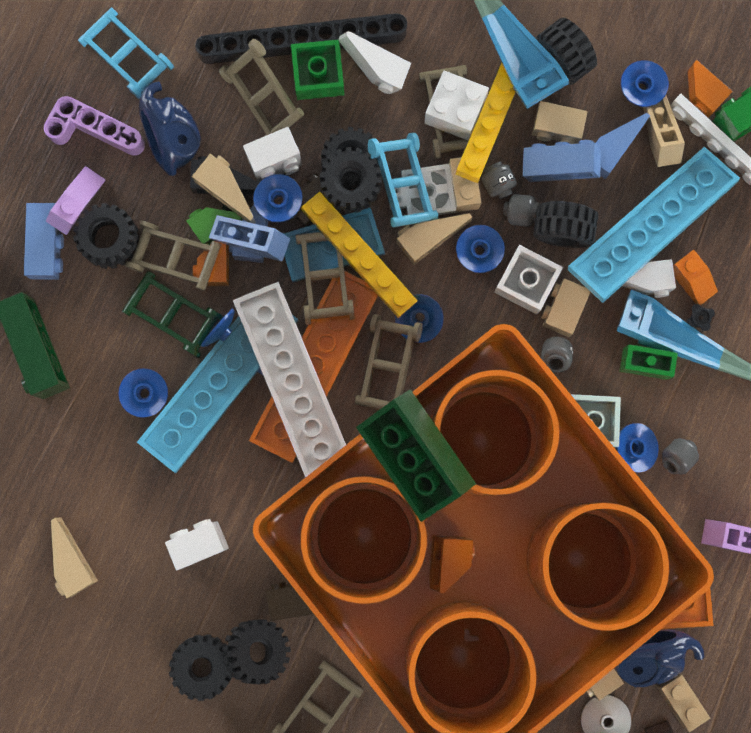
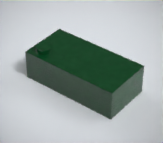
(32, 347)
(415, 455)

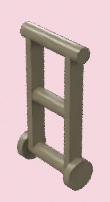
(230, 75)
(427, 77)
(151, 229)
(309, 311)
(377, 326)
(313, 709)

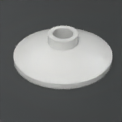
(608, 707)

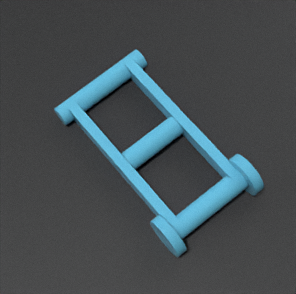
(161, 61)
(412, 146)

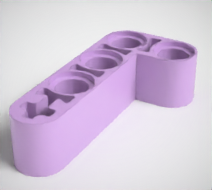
(97, 129)

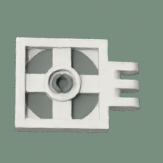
(439, 190)

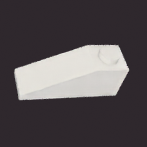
(377, 63)
(654, 279)

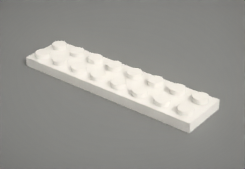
(290, 376)

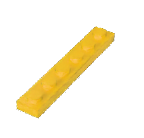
(486, 128)
(359, 254)

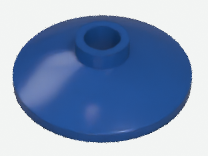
(651, 76)
(272, 188)
(483, 237)
(433, 317)
(221, 330)
(131, 389)
(644, 445)

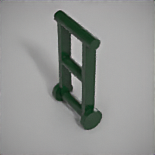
(191, 347)

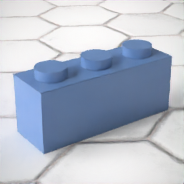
(562, 161)
(42, 244)

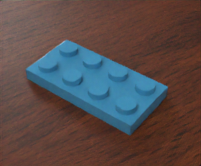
(323, 254)

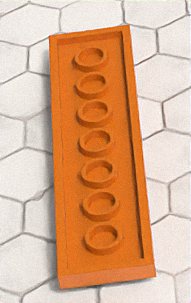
(328, 347)

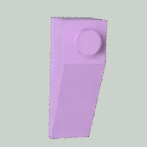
(75, 200)
(727, 536)

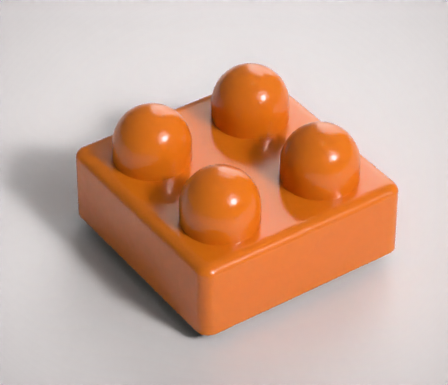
(564, 569)

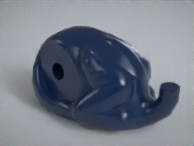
(168, 129)
(659, 658)

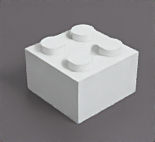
(456, 105)
(273, 154)
(528, 279)
(197, 544)

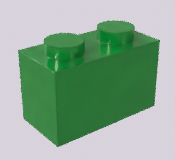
(648, 362)

